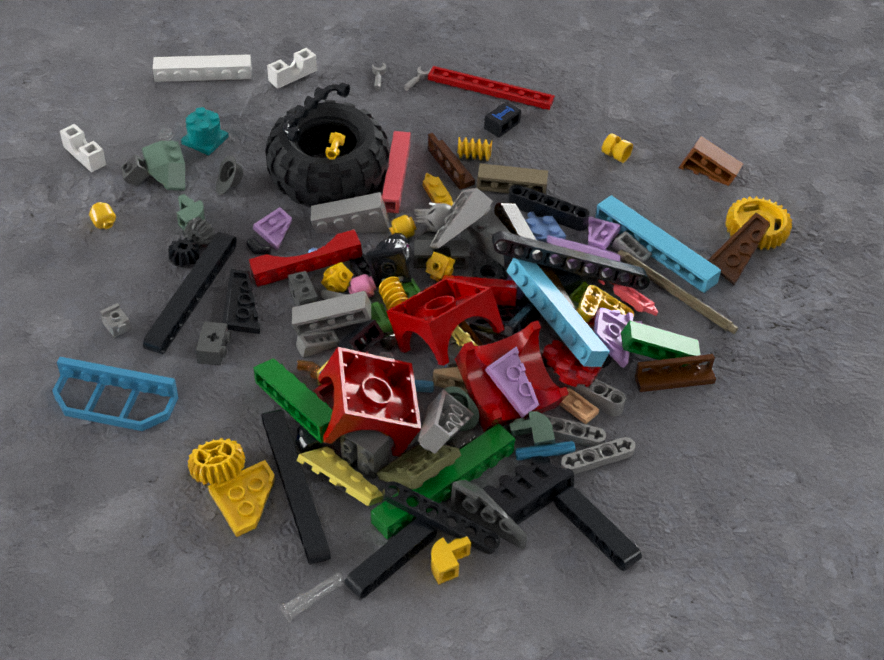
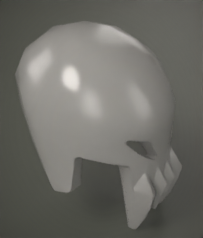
(441, 210)

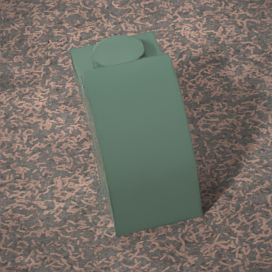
(189, 210)
(538, 425)

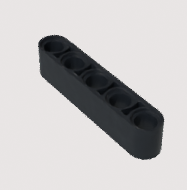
(546, 205)
(597, 528)
(390, 558)

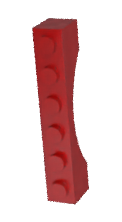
(271, 268)

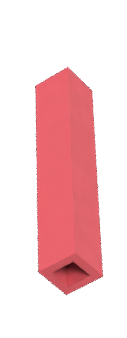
(396, 171)

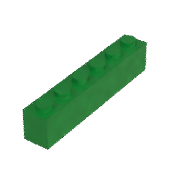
(294, 397)

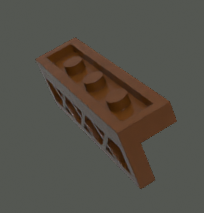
(449, 162)
(675, 376)

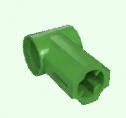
(379, 313)

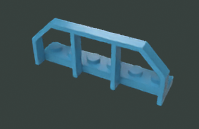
(118, 377)

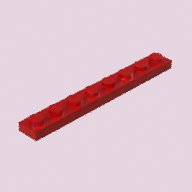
(491, 87)

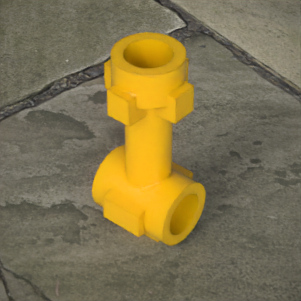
(336, 139)

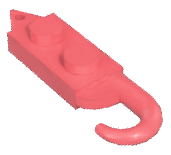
(634, 298)

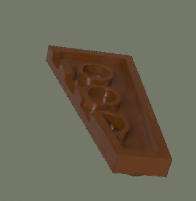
(739, 248)

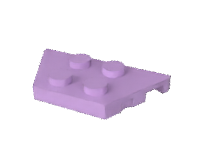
(608, 329)

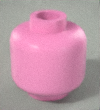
(362, 283)

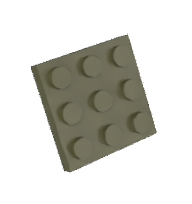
(418, 465)

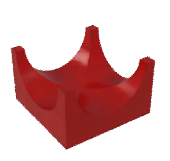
(439, 311)
(372, 395)
(489, 399)

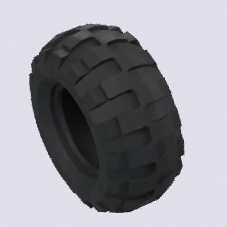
(328, 180)

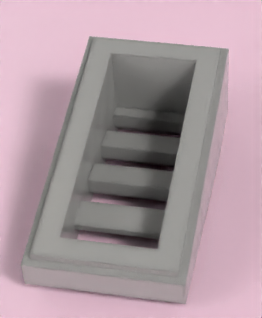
(629, 244)
(310, 343)

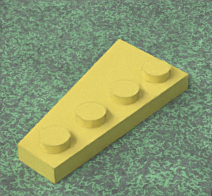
(341, 474)

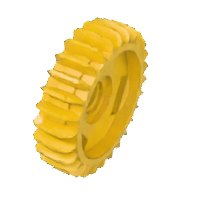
(744, 209)

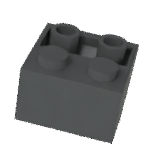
(365, 451)

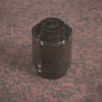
(461, 439)

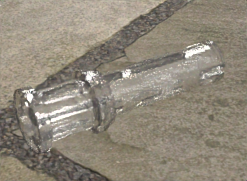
(302, 601)

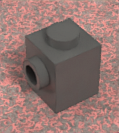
(134, 170)

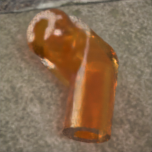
(308, 366)

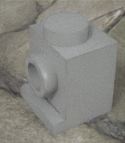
(115, 320)

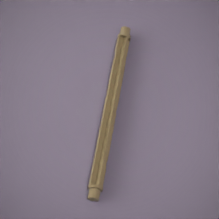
(681, 294)

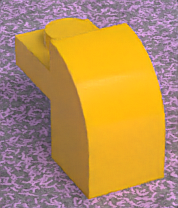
(445, 557)

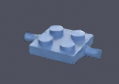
(544, 226)

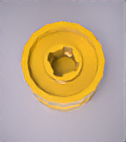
(617, 148)

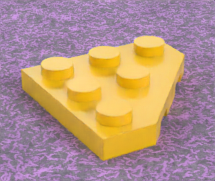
(244, 497)

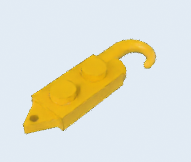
(436, 190)

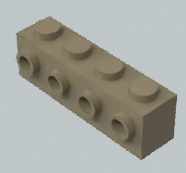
(501, 178)

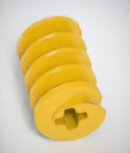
(474, 149)
(392, 292)

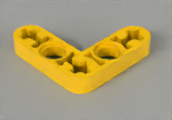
(596, 298)

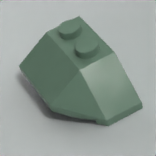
(166, 164)

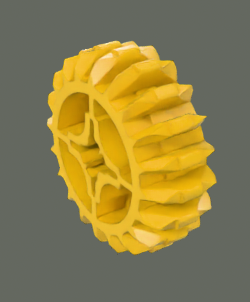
(216, 461)

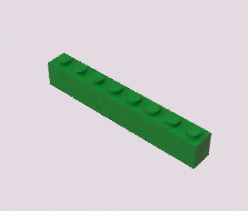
(474, 460)

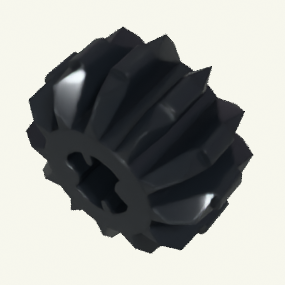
(183, 252)

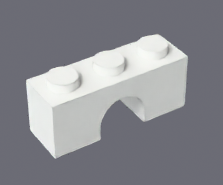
(303, 64)
(89, 154)

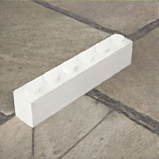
(202, 68)

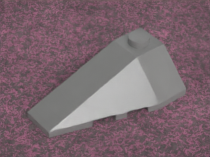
(466, 210)

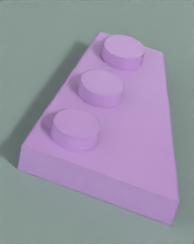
(511, 379)

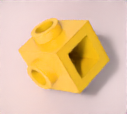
(439, 265)
(337, 278)

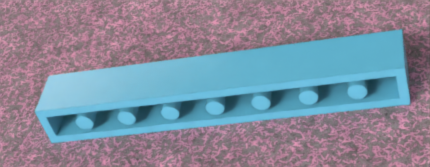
(662, 245)
(558, 313)

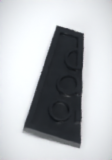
(240, 304)

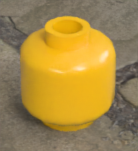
(102, 215)
(403, 225)

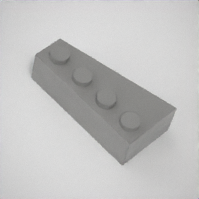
(442, 421)

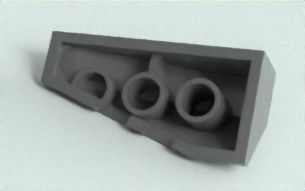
(480, 508)

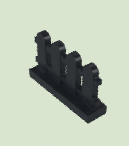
(540, 491)

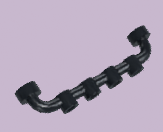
(302, 111)

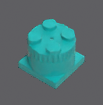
(204, 131)

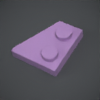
(273, 227)
(601, 232)

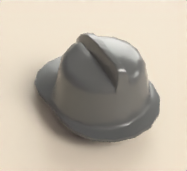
(229, 174)

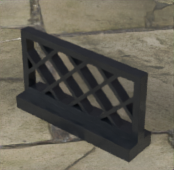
(515, 318)

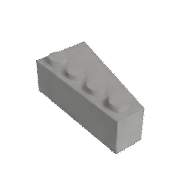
(360, 213)

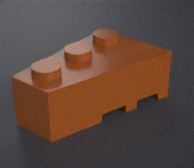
(712, 162)

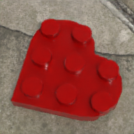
(568, 366)

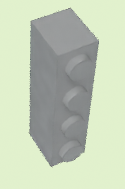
(331, 313)

